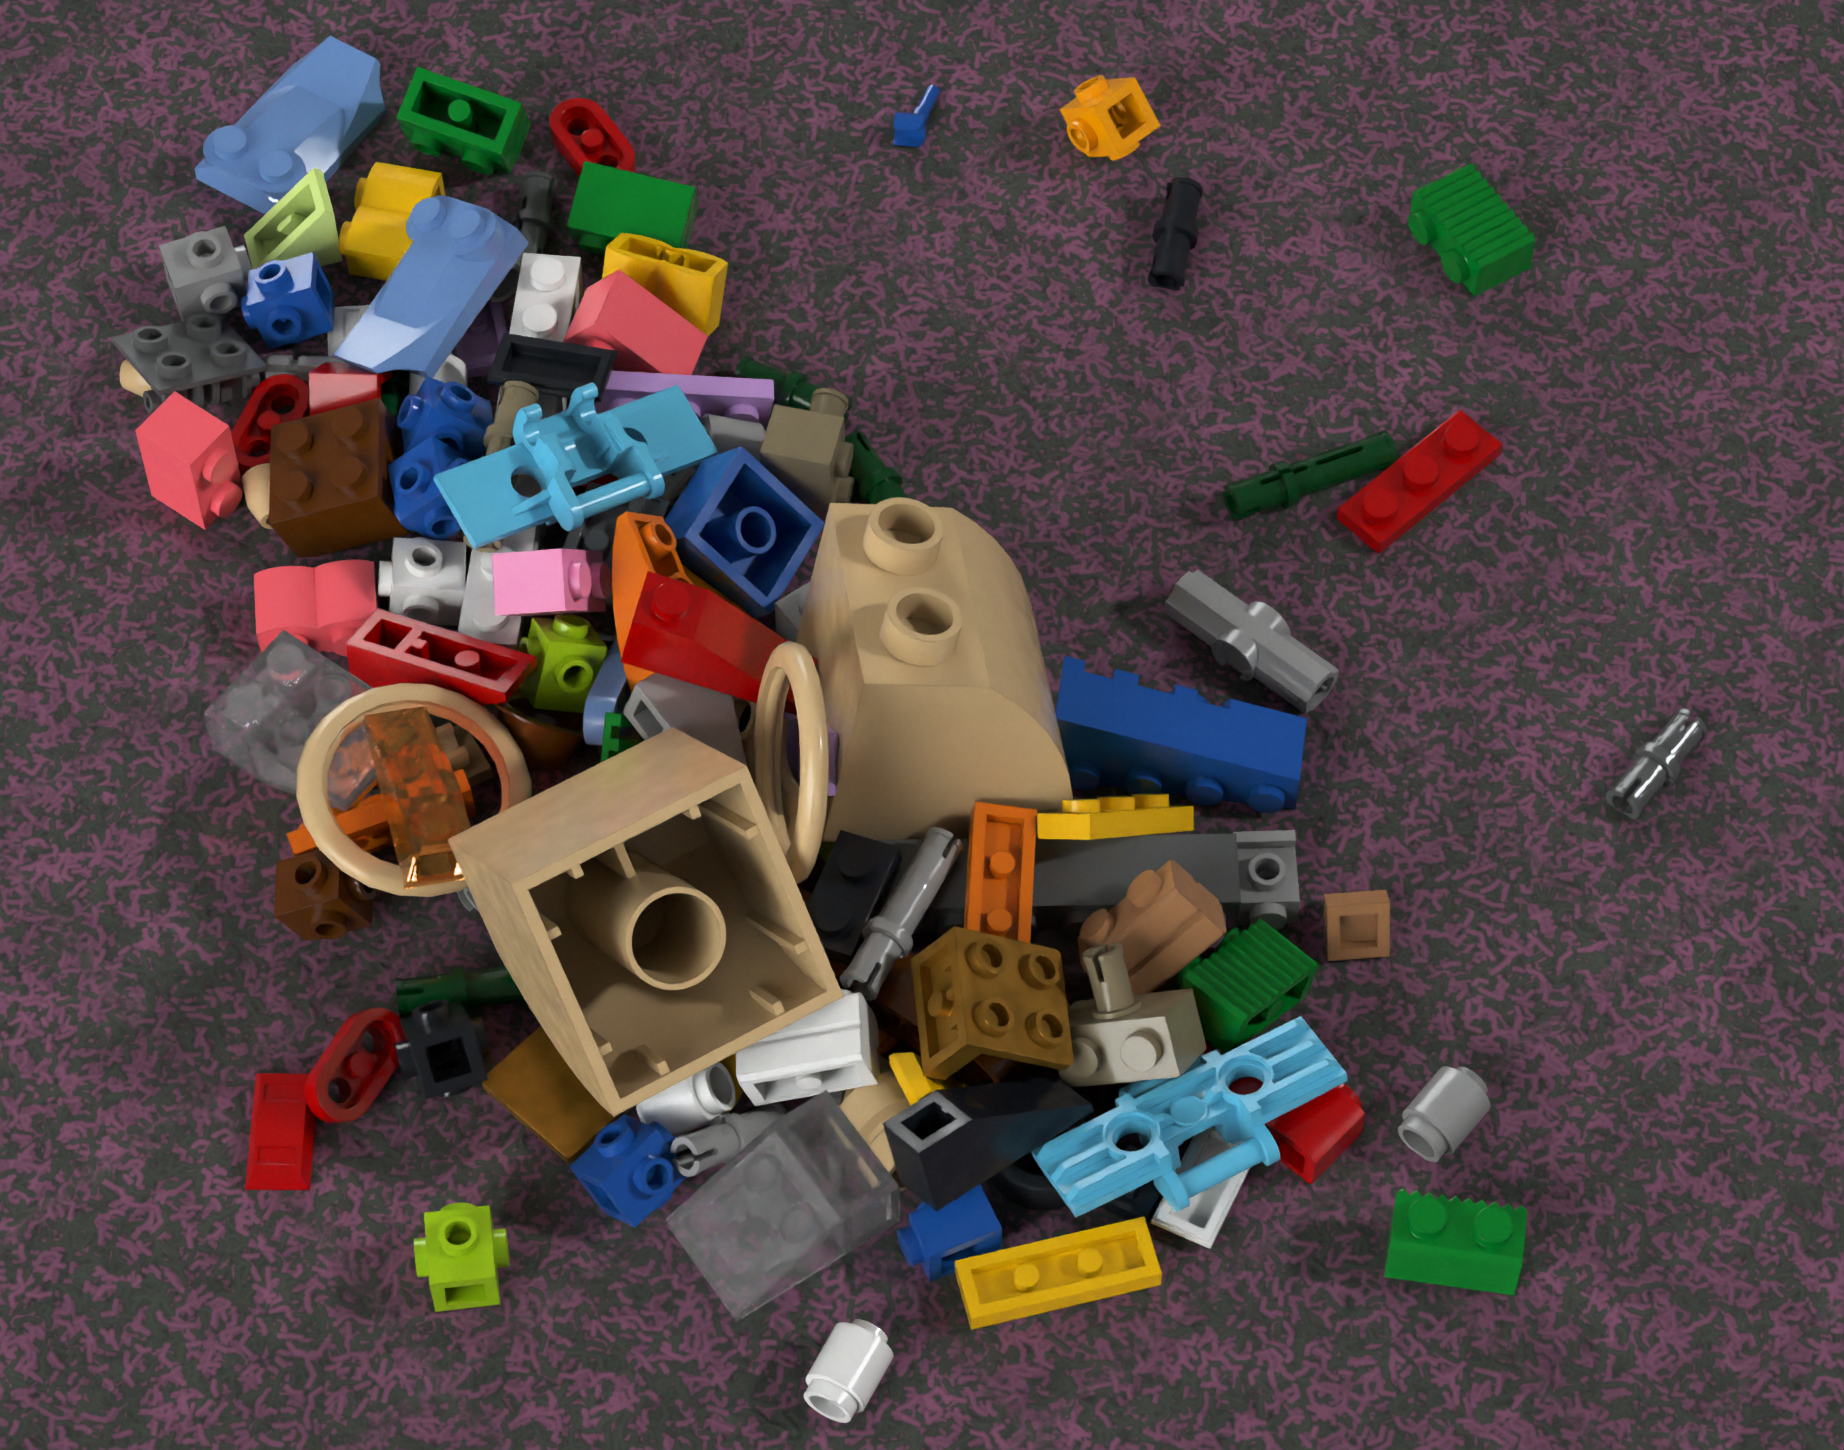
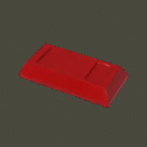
(280, 1134)

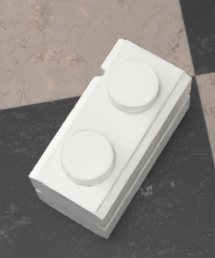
(818, 1053)

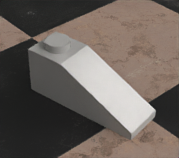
(695, 710)

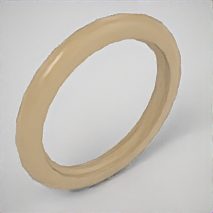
(793, 666)
(346, 718)

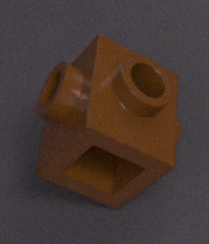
(319, 898)

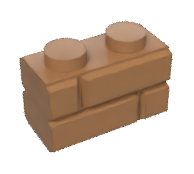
(1159, 923)

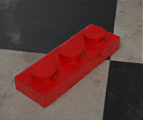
(1419, 481)

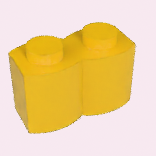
(382, 206)
(679, 277)

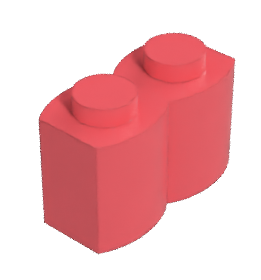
(315, 604)

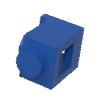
(952, 1233)

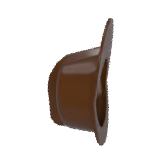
(544, 736)

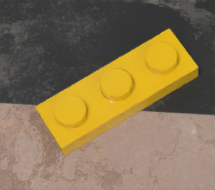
(1115, 818)
(1057, 1273)

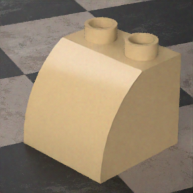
(927, 673)
(648, 916)

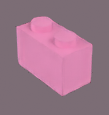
(550, 582)

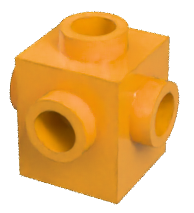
(1109, 117)

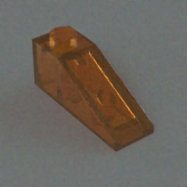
(417, 794)

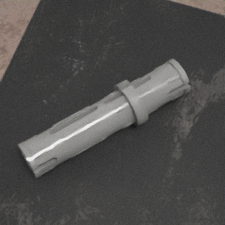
(890, 933)

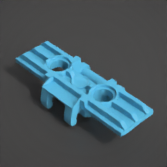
(568, 449)
(1167, 1111)

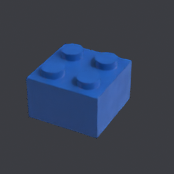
(742, 530)

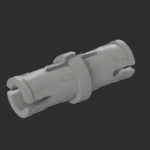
(722, 1139)

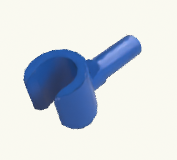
(911, 127)

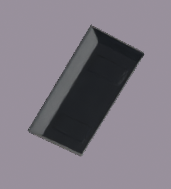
(551, 365)

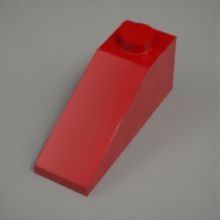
(700, 639)
(406, 650)

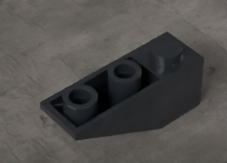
(975, 1131)

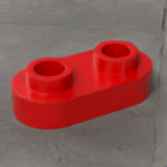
(599, 144)
(254, 425)
(354, 1069)

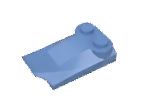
(299, 124)
(435, 289)

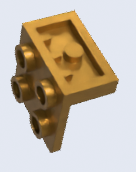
(989, 999)
(548, 1097)

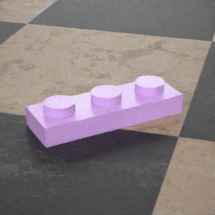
(721, 396)

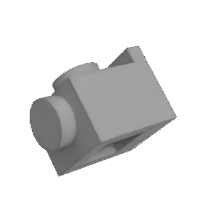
(1268, 877)

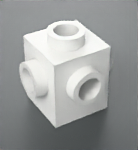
(425, 580)

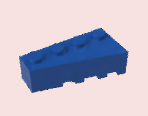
(1176, 742)

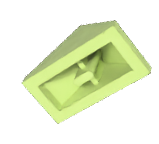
(297, 225)

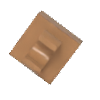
(1357, 925)

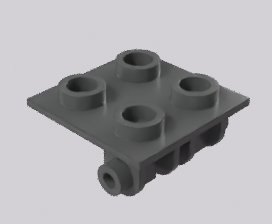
(194, 359)

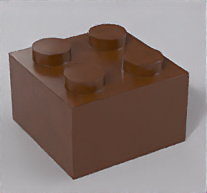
(334, 479)

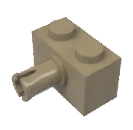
(810, 451)
(1126, 1034)

